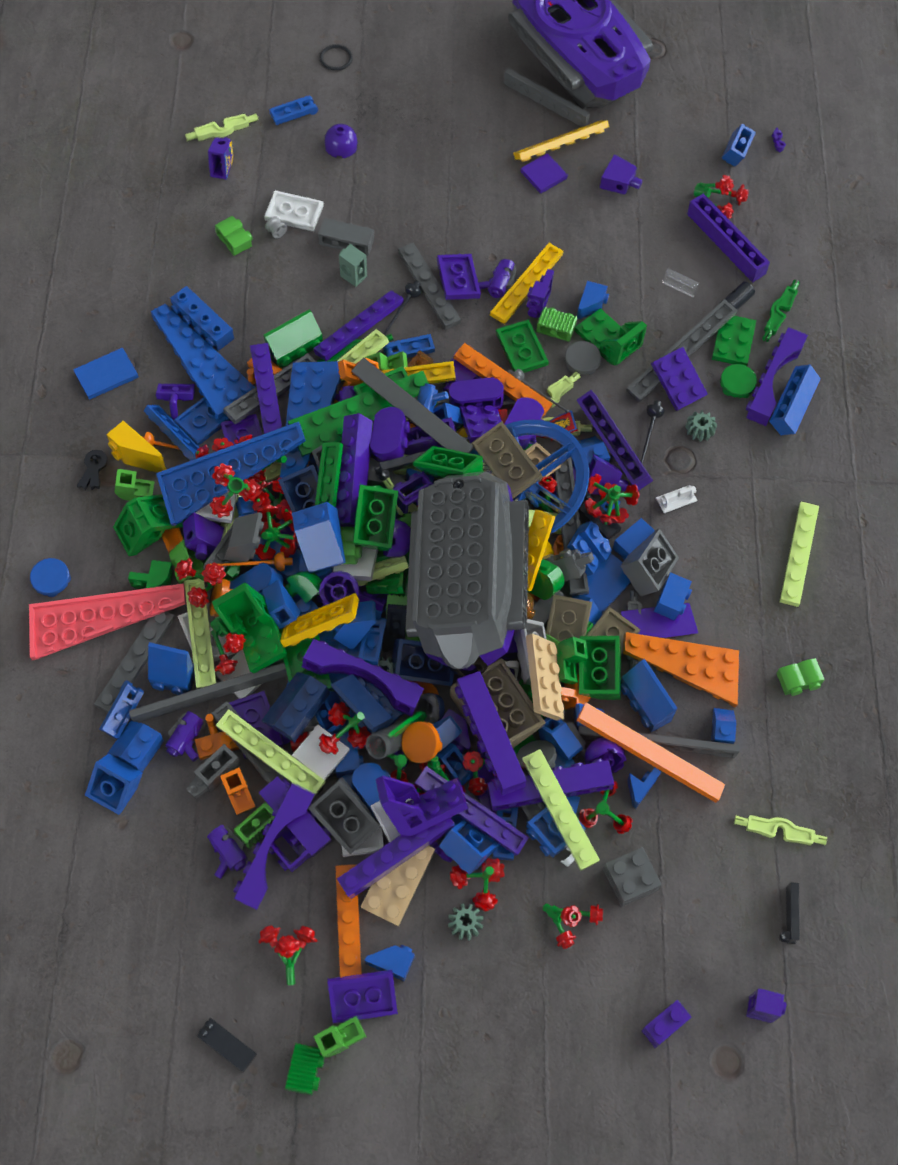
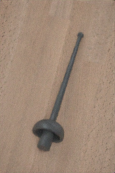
(519, 374)

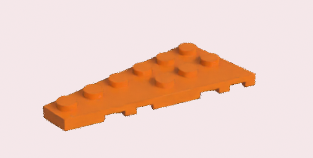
(694, 664)

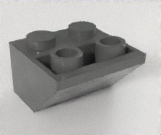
(244, 538)

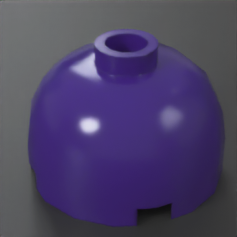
(340, 141)
(400, 540)
(337, 586)
(606, 750)

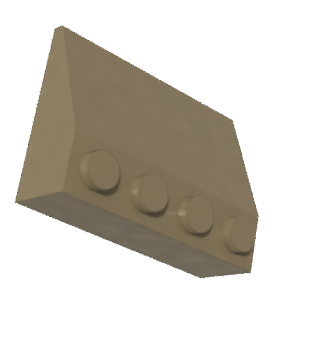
(510, 702)

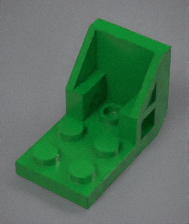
(610, 338)
(142, 523)
(247, 614)

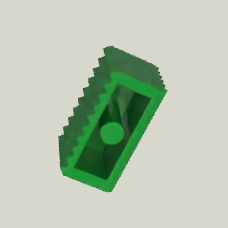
(303, 1069)

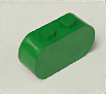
(548, 580)

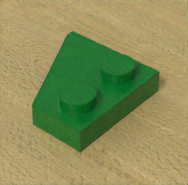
(390, 584)

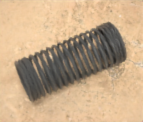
(396, 746)

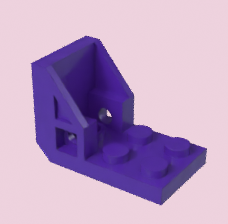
(423, 809)

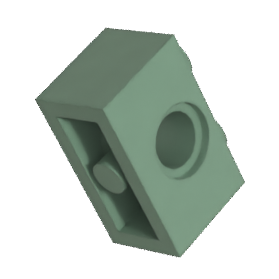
(353, 265)

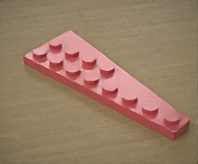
(77, 620)

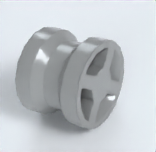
(276, 227)

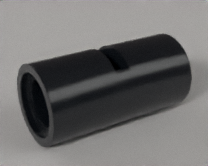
(740, 295)

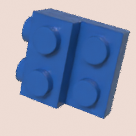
(589, 539)
(546, 832)

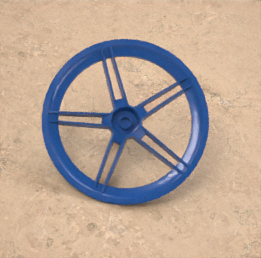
(572, 448)

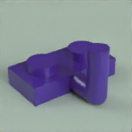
(173, 393)

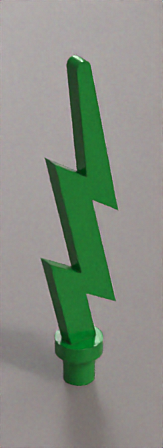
(417, 717)

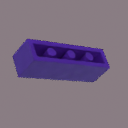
(303, 827)

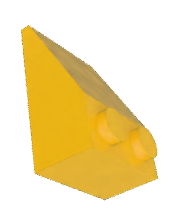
(134, 449)

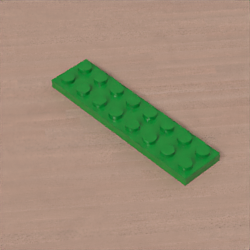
(327, 423)

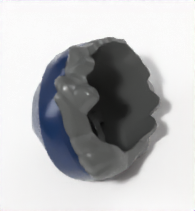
(432, 705)

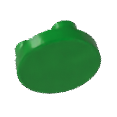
(738, 381)

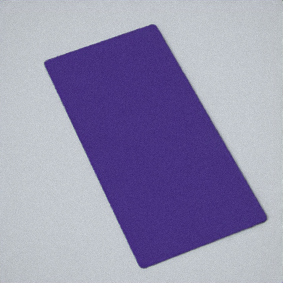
(660, 626)

